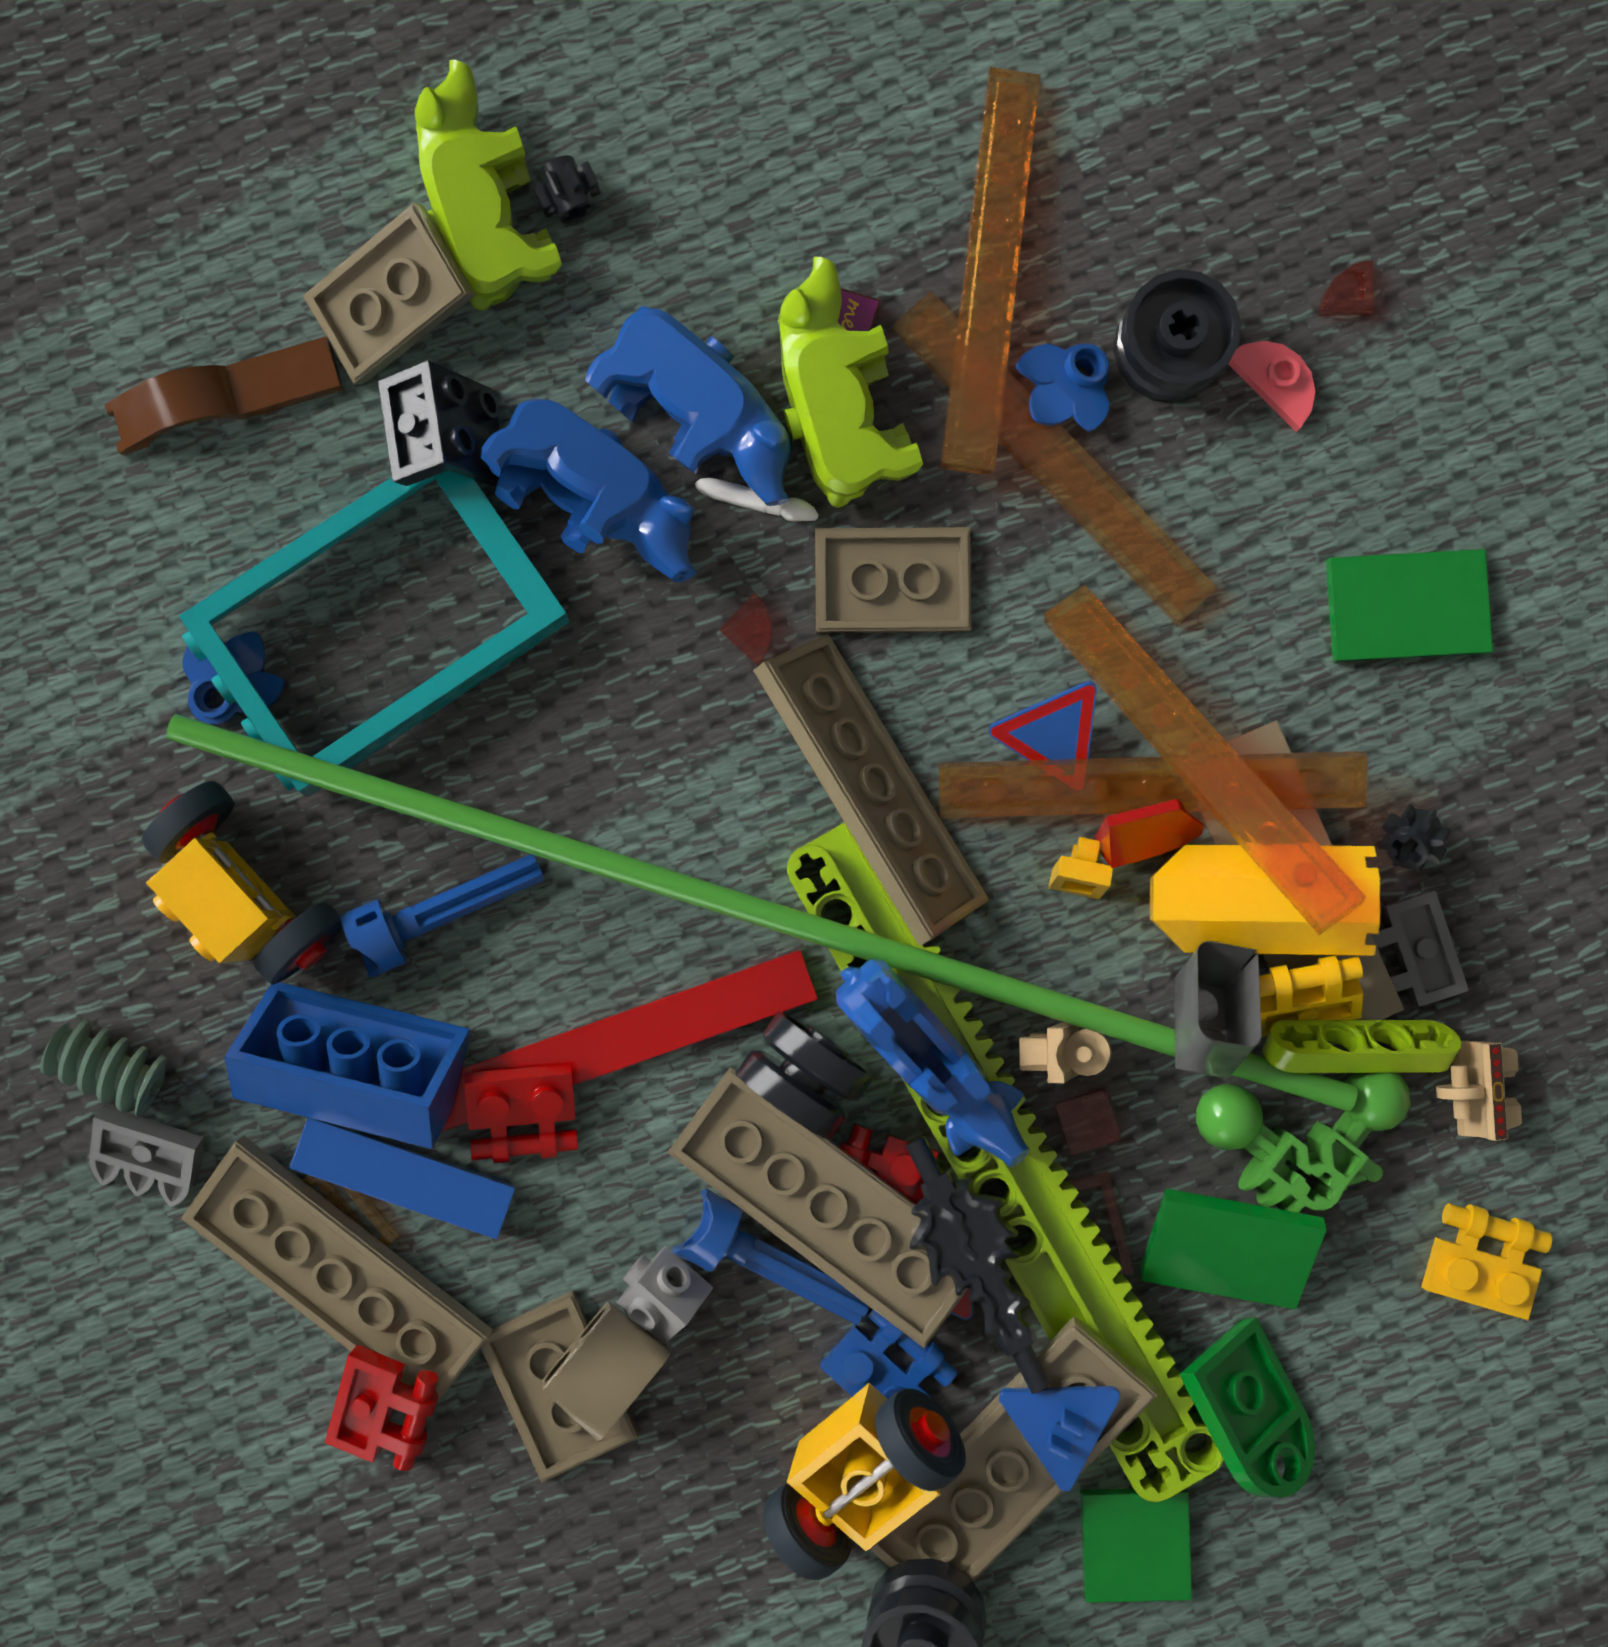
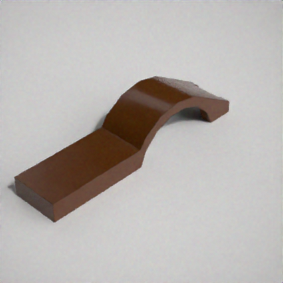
(224, 392)

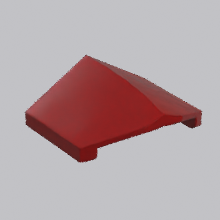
(1146, 832)

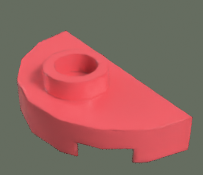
(1277, 378)

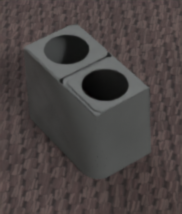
(1199, 1043)

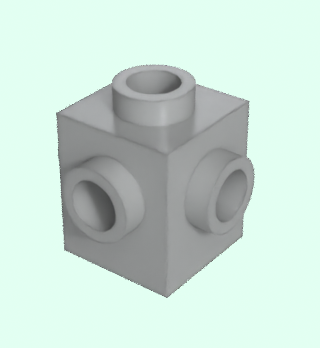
(663, 1294)

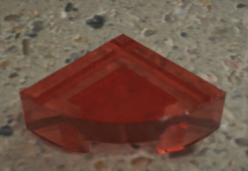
(1350, 292)
(750, 629)

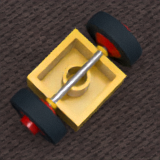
(223, 897)
(861, 1478)

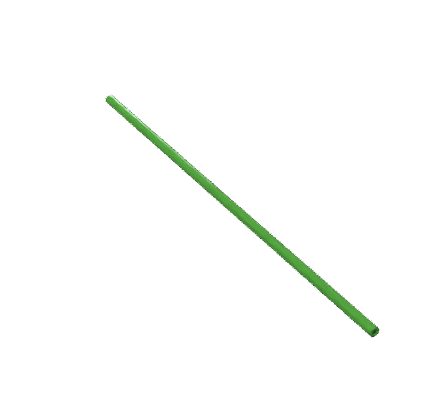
(730, 902)

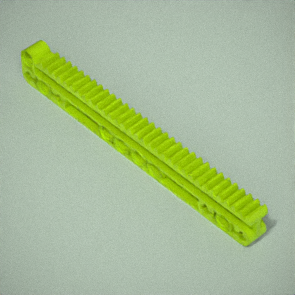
(1064, 1263)

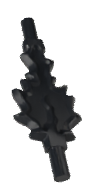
(968, 1244)

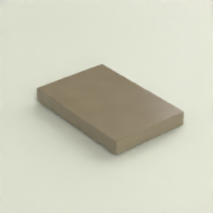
(389, 294)
(893, 580)
(519, 1358)

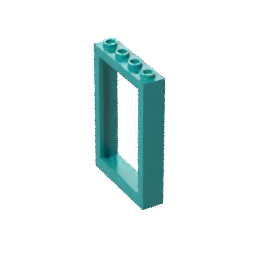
(543, 619)

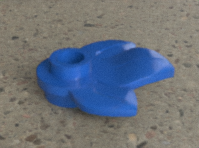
(1064, 390)
(250, 654)

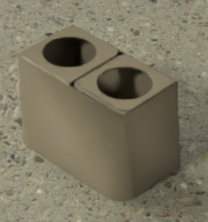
(604, 1370)

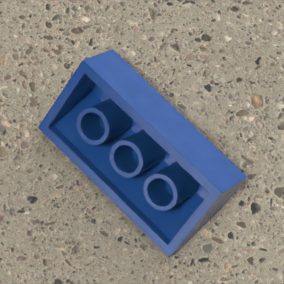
(348, 1064)

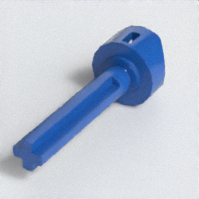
(384, 934)
(720, 1237)

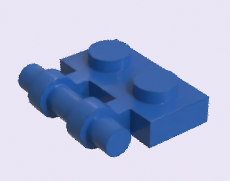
(863, 1360)

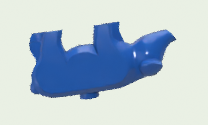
(701, 392)
(593, 480)
(932, 1061)

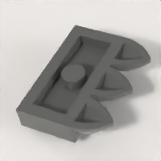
(145, 1153)

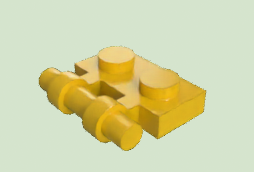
(1312, 992)
(1483, 1277)

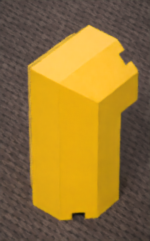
(1229, 900)

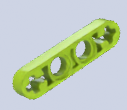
(1304, 1048)

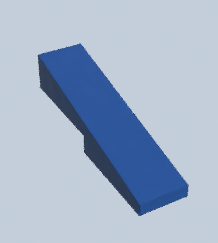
(403, 1177)

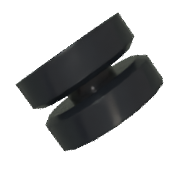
(1177, 336)
(800, 1080)
(925, 1607)

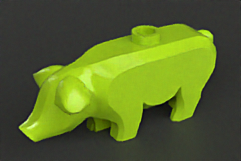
(468, 188)
(829, 393)

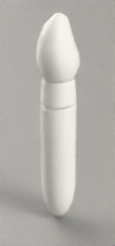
(743, 496)

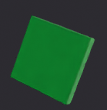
(1135, 1547)

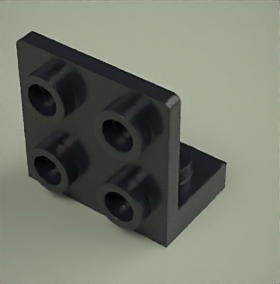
(437, 423)

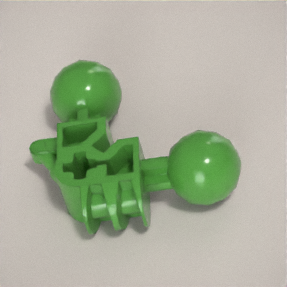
(1233, 1120)

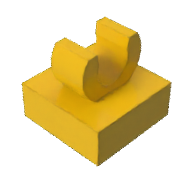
(1080, 872)

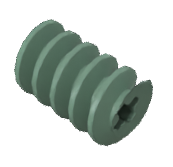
(104, 1068)

